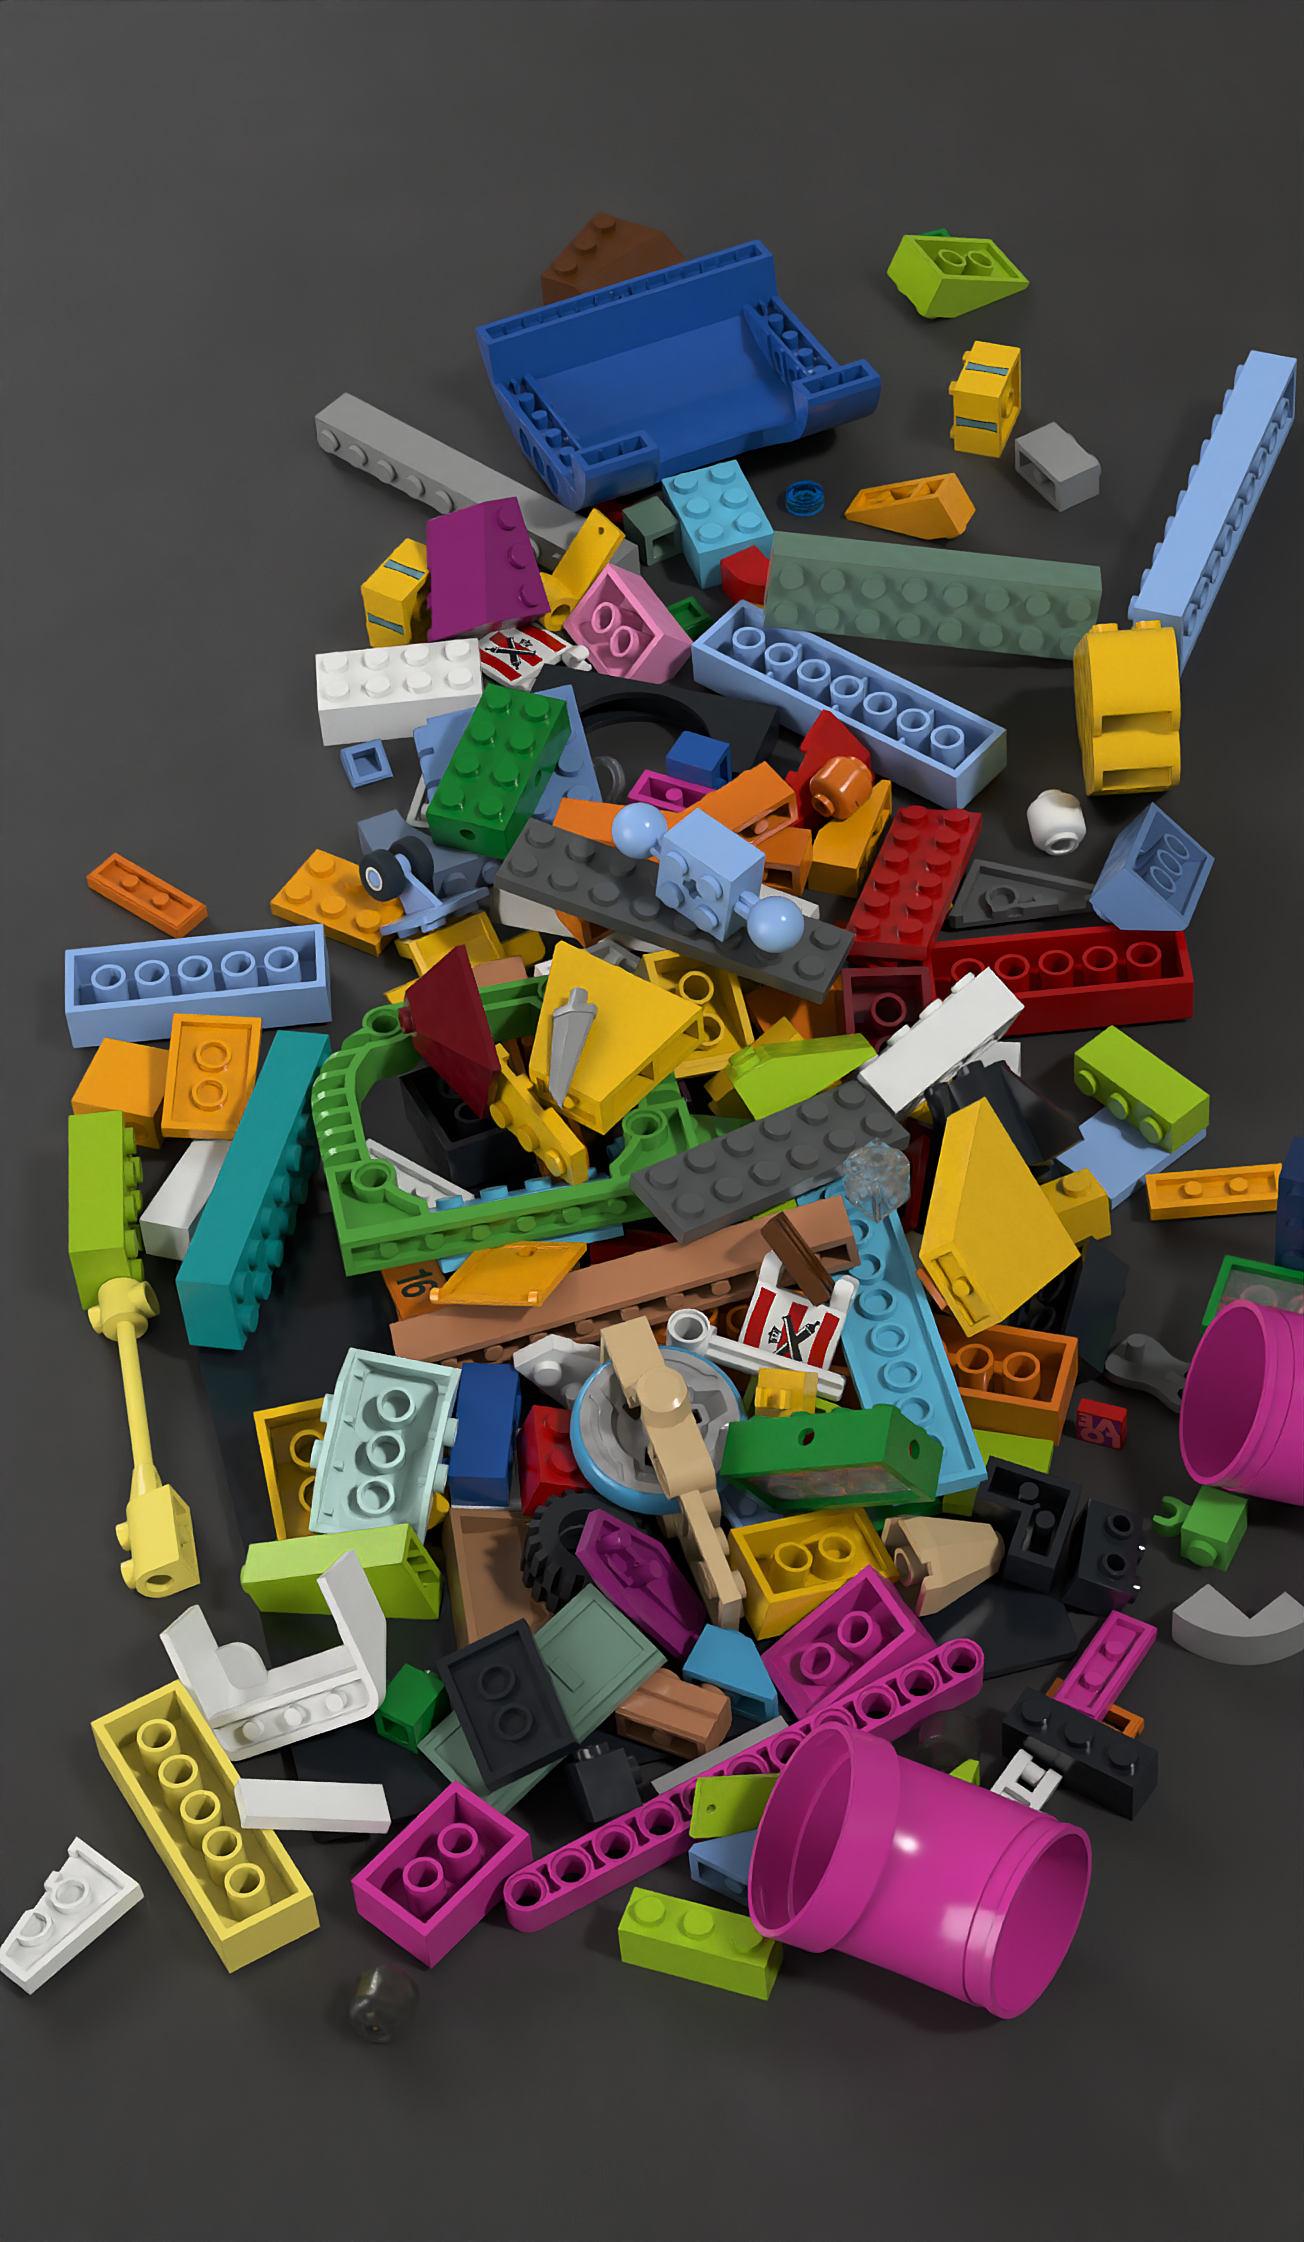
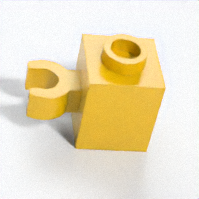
(785, 1392)

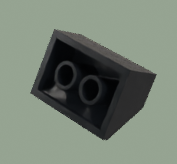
(1081, 1305)

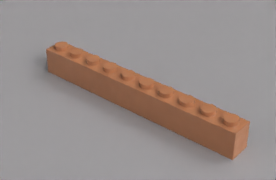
(647, 1283)

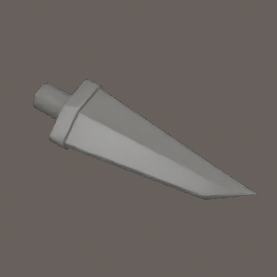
(569, 1036)

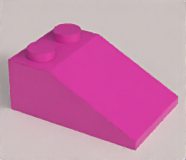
(846, 1644)

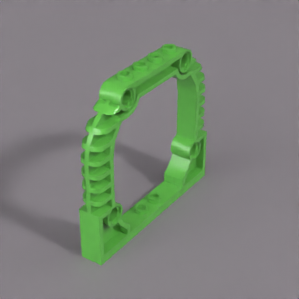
(391, 1228)

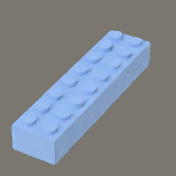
(906, 729)

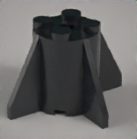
(1030, 1119)

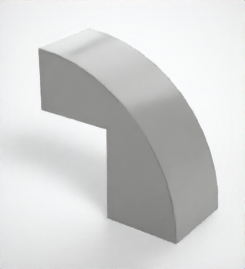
(1222, 1633)

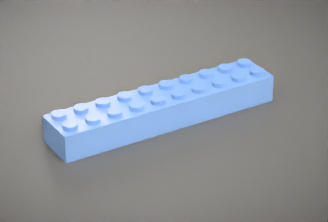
(1218, 500)

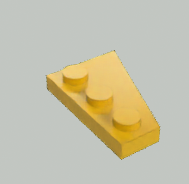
(536, 1128)

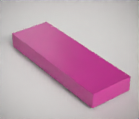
(1106, 1665)

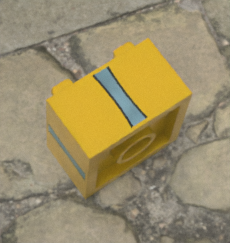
(986, 398)
(398, 598)

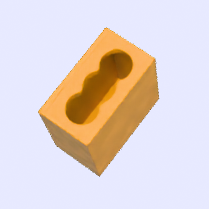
(128, 1080)

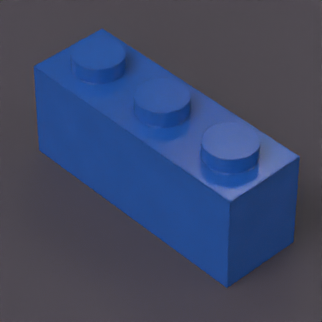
(485, 1441)

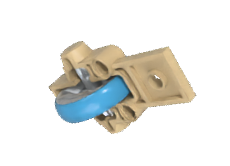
(649, 1455)

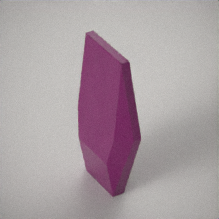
(642, 1582)

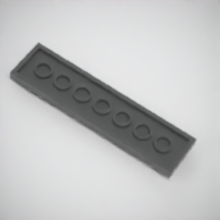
(620, 892)

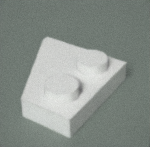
(557, 1364)

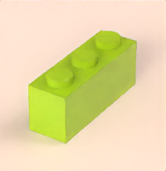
(1141, 1089)
(698, 1944)

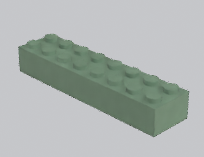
(929, 595)

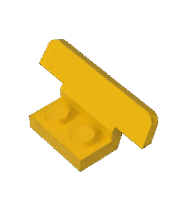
(480, 941)

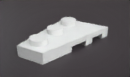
(71, 1914)

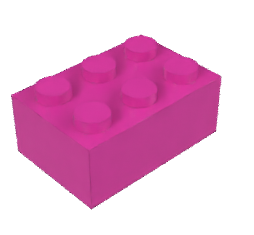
(441, 1873)

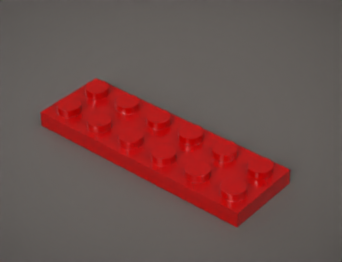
(913, 882)

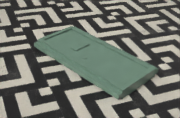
(595, 1666)

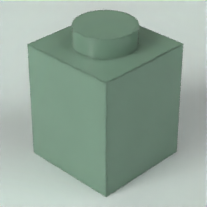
(653, 530)

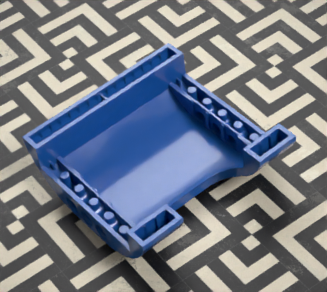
(665, 376)

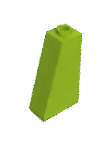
(397, 1565)

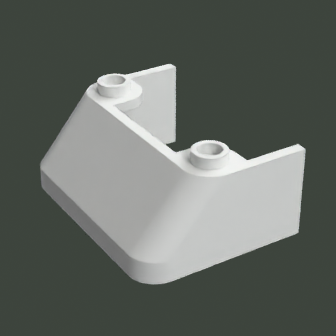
(266, 1709)

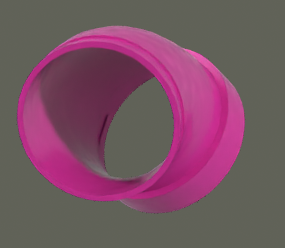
(1247, 1404)
(916, 1872)

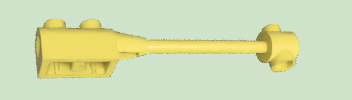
(157, 1517)

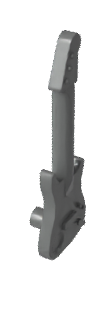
(1148, 1367)

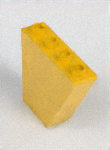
(630, 1046)
(989, 1224)

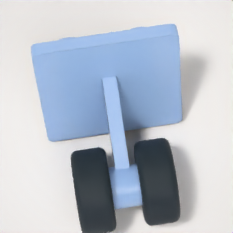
(402, 874)

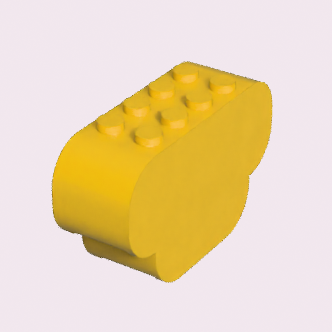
(1128, 708)

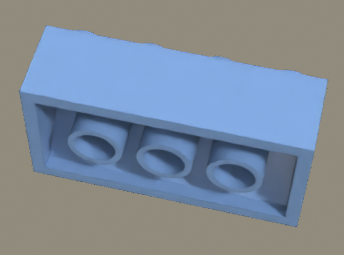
(1152, 875)

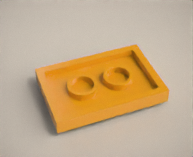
(332, 894)
(210, 1074)

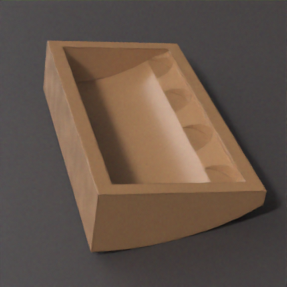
(484, 1573)

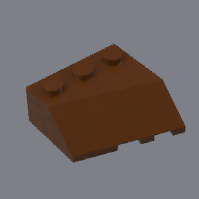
(607, 254)

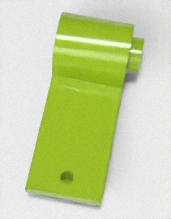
(729, 1804)

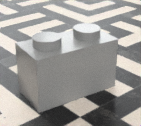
(1057, 466)

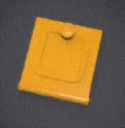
(510, 1274)

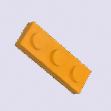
(1212, 1191)

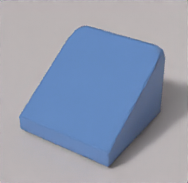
(366, 763)

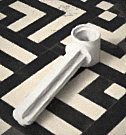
(693, 1332)

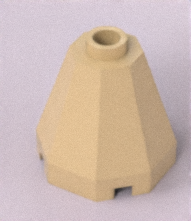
(940, 1558)

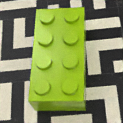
(103, 1202)

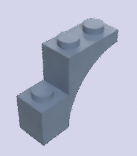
(454, 868)

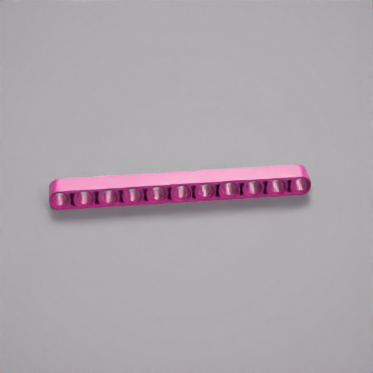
(675, 1807)

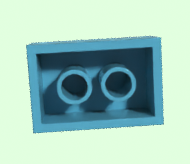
(716, 517)

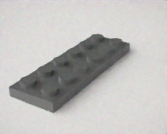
(764, 1162)

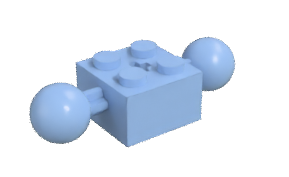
(709, 875)

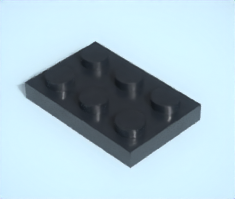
(507, 1705)

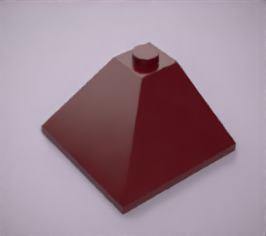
(453, 1031)

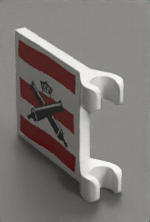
(519, 653)
(788, 1321)

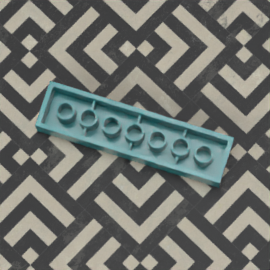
(254, 1197)

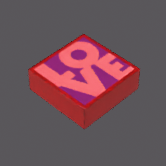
(1101, 1424)

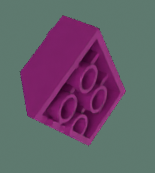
(482, 571)

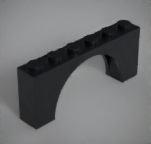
(610, 700)

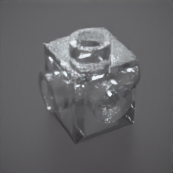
(877, 1179)

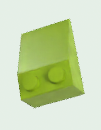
(953, 274)
(793, 1071)

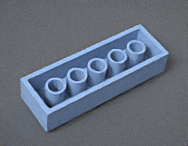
(137, 987)

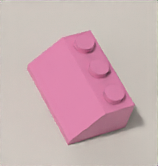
(628, 629)

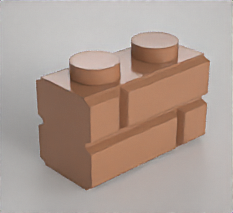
(675, 1715)

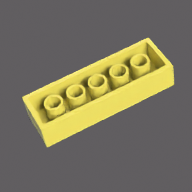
(186, 1802)

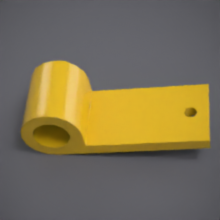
(579, 568)

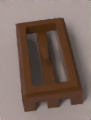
(798, 1259)

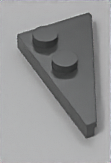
(1009, 894)

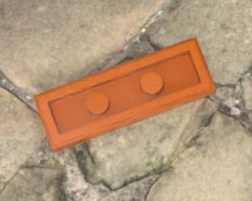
(147, 896)

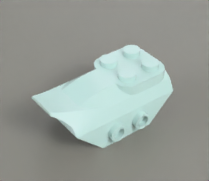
(383, 1444)

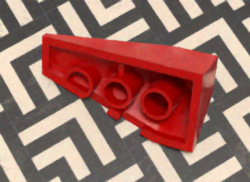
(822, 743)

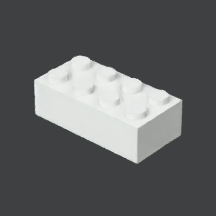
(394, 688)
(939, 1043)

